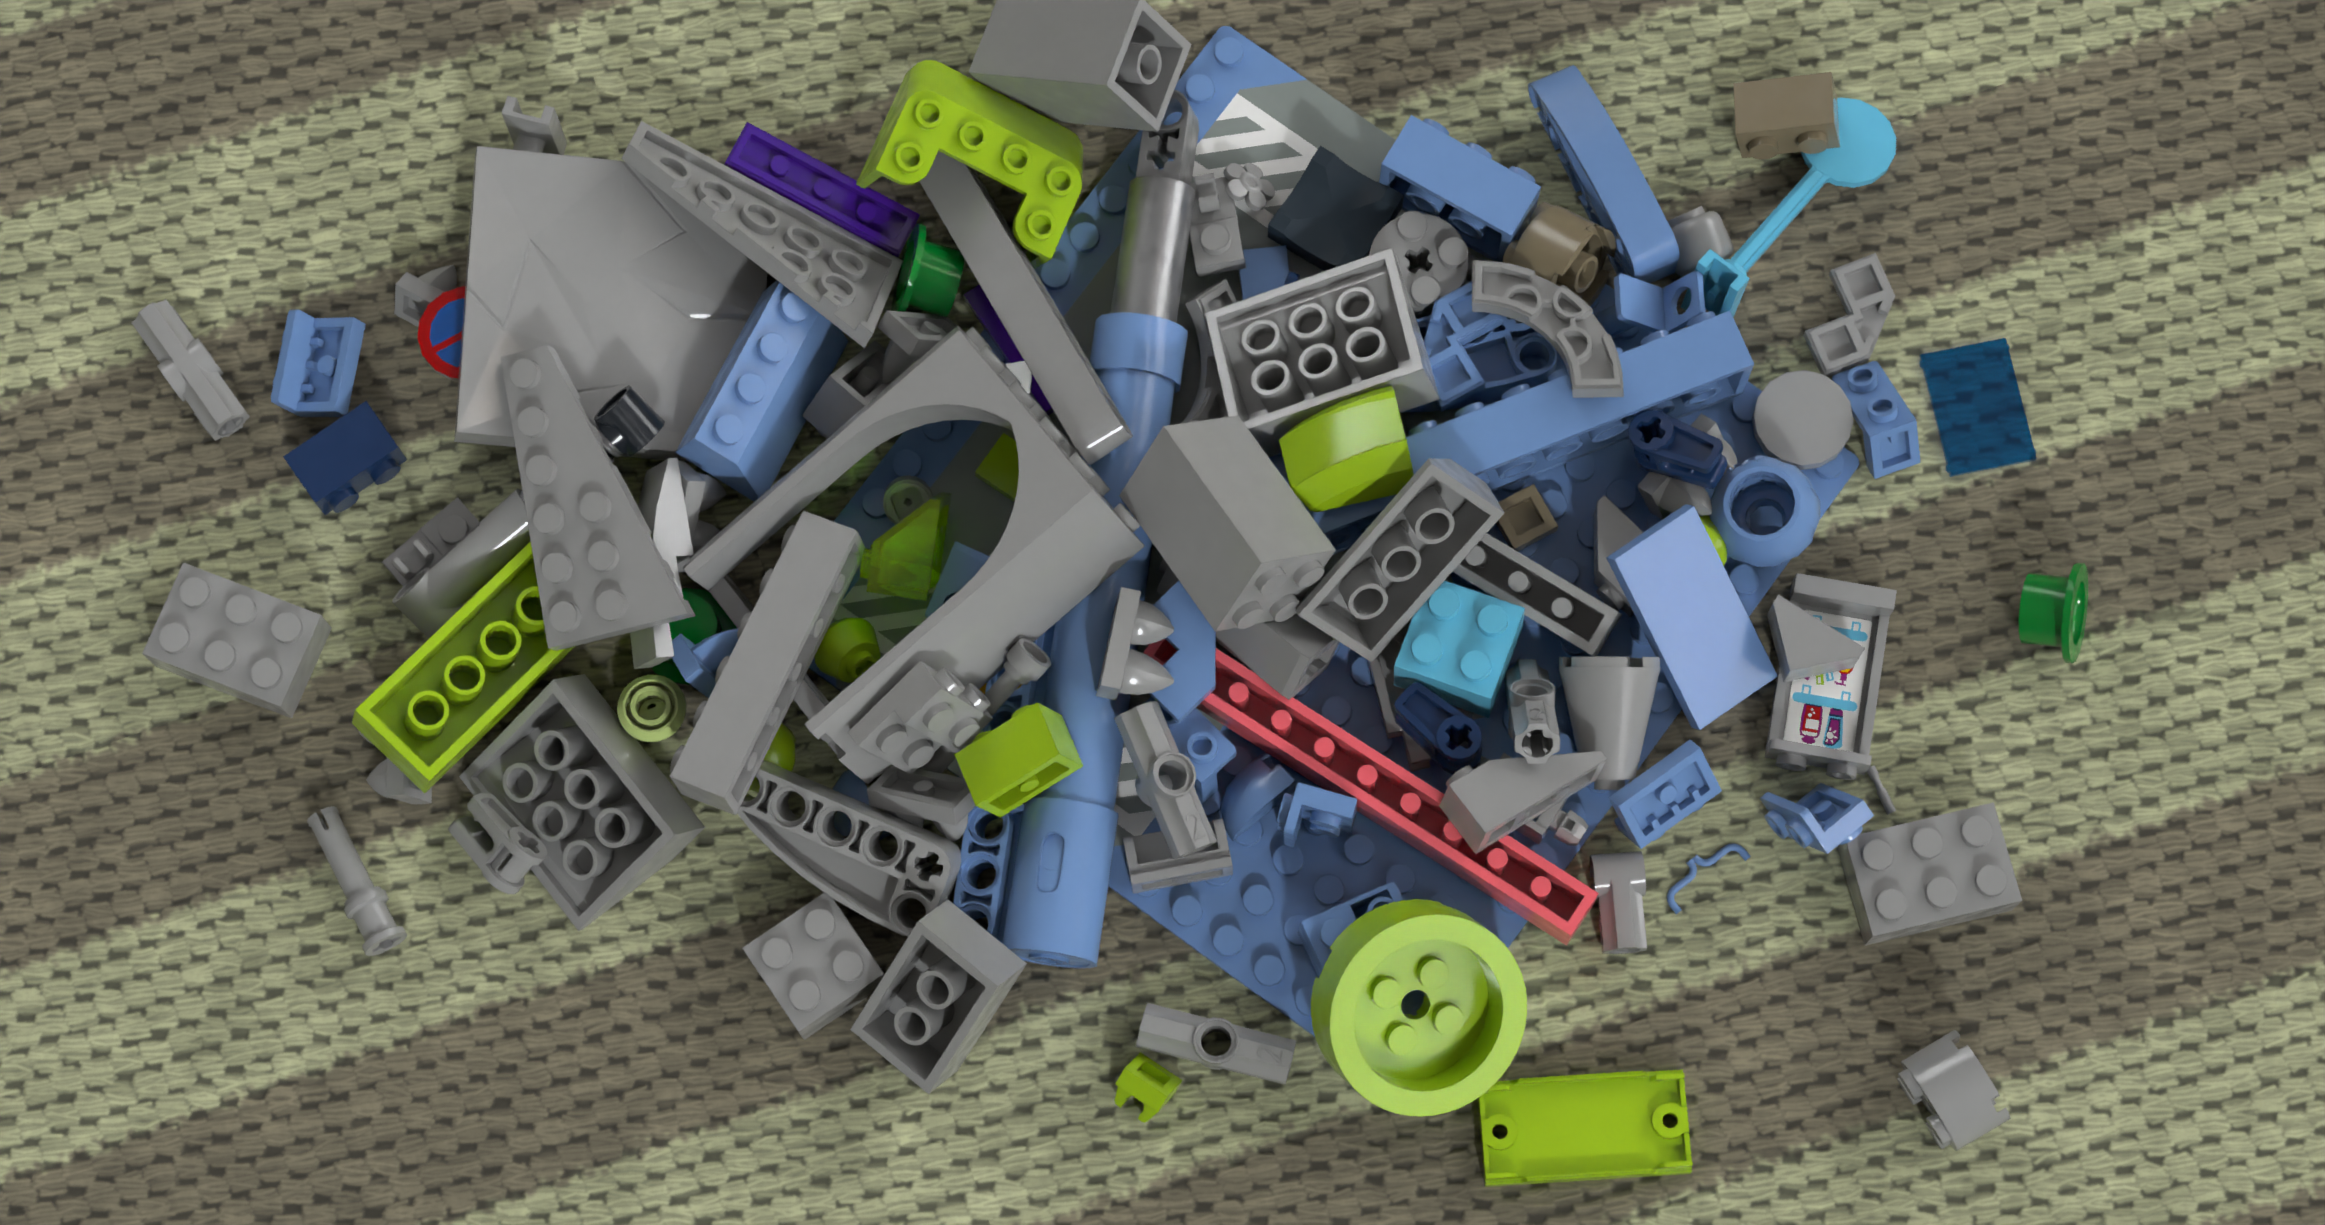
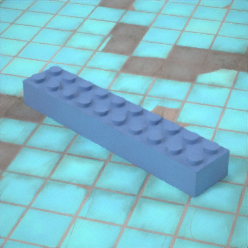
(1548, 427)

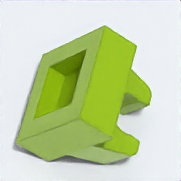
(1148, 1084)

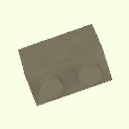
(1786, 115)

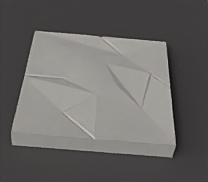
(607, 278)

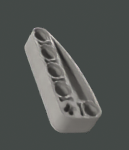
(853, 866)

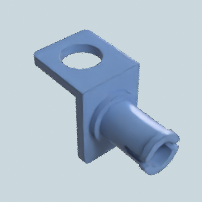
(1651, 306)

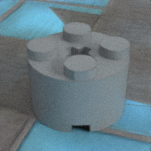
(1428, 243)
(1953, 1091)

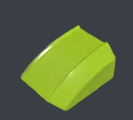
(1348, 452)

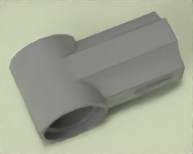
(1620, 886)

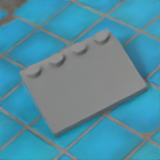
(1320, 345)
(586, 796)

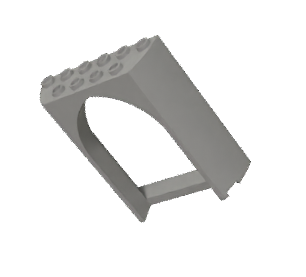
(1050, 557)

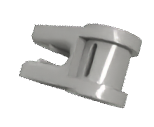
(498, 843)

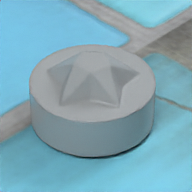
(904, 497)

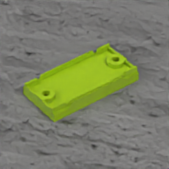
(1585, 1128)

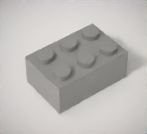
(237, 640)
(1929, 874)
(938, 996)

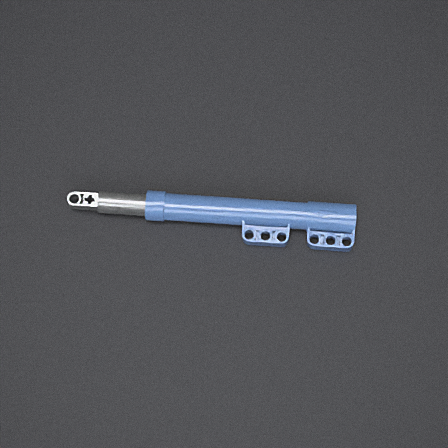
(1061, 843)

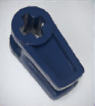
(1676, 449)
(1437, 723)

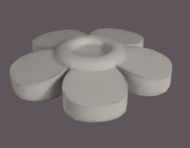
(1247, 184)

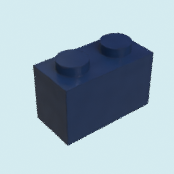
(346, 459)

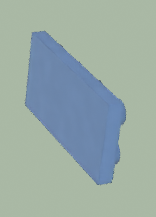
(1692, 616)

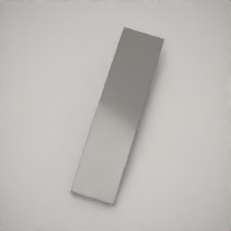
(666, 515)

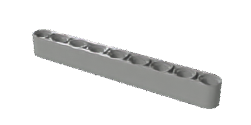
(1025, 308)

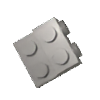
(920, 716)

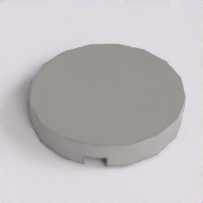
(1802, 419)

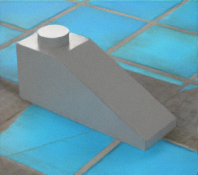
(1510, 792)

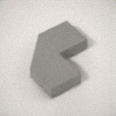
(1867, 301)

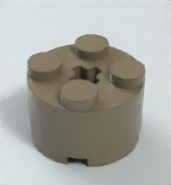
(1564, 250)

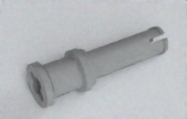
(364, 900)

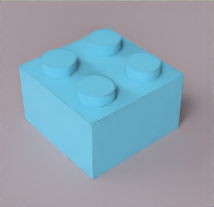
(1460, 647)

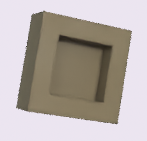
(1525, 518)

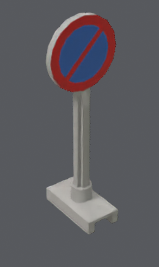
(443, 319)

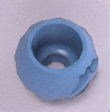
(1765, 483)

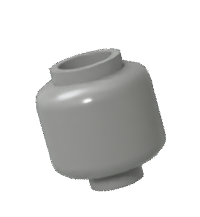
(1696, 234)

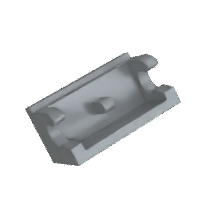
(1154, 867)

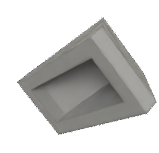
(1807, 644)

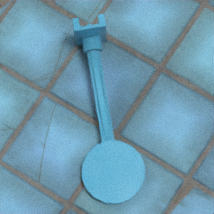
(1861, 159)

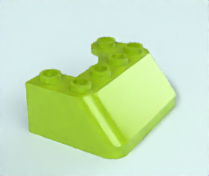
(989, 133)

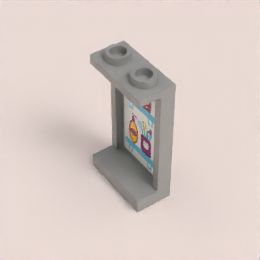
(1832, 715)

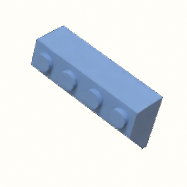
(762, 392)

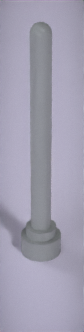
(1024, 663)

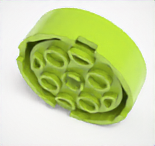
(1462, 1030)

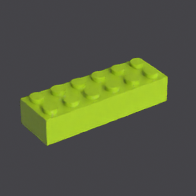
(462, 677)

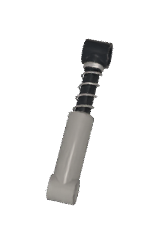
(440, 591)

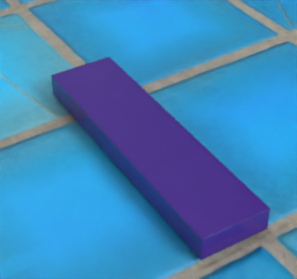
(821, 189)

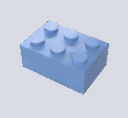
(1461, 186)

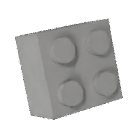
(815, 965)

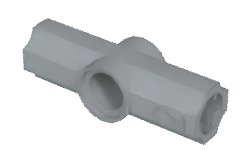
(190, 369)
(1532, 711)
(1153, 750)
(1182, 1035)

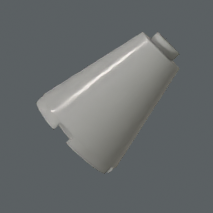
(1610, 710)

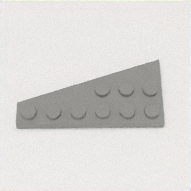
(807, 254)
(585, 530)

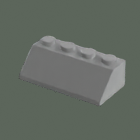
(1402, 557)

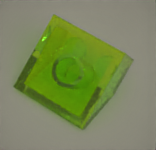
(910, 554)

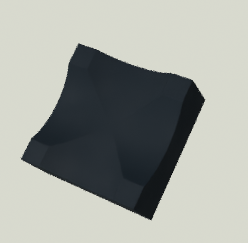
(1333, 213)

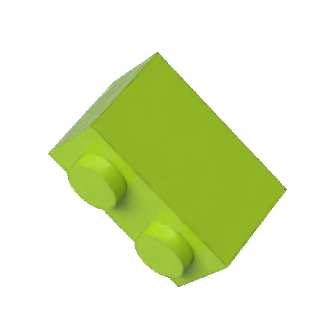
(1018, 759)

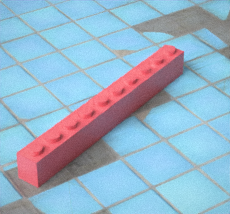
(1389, 796)

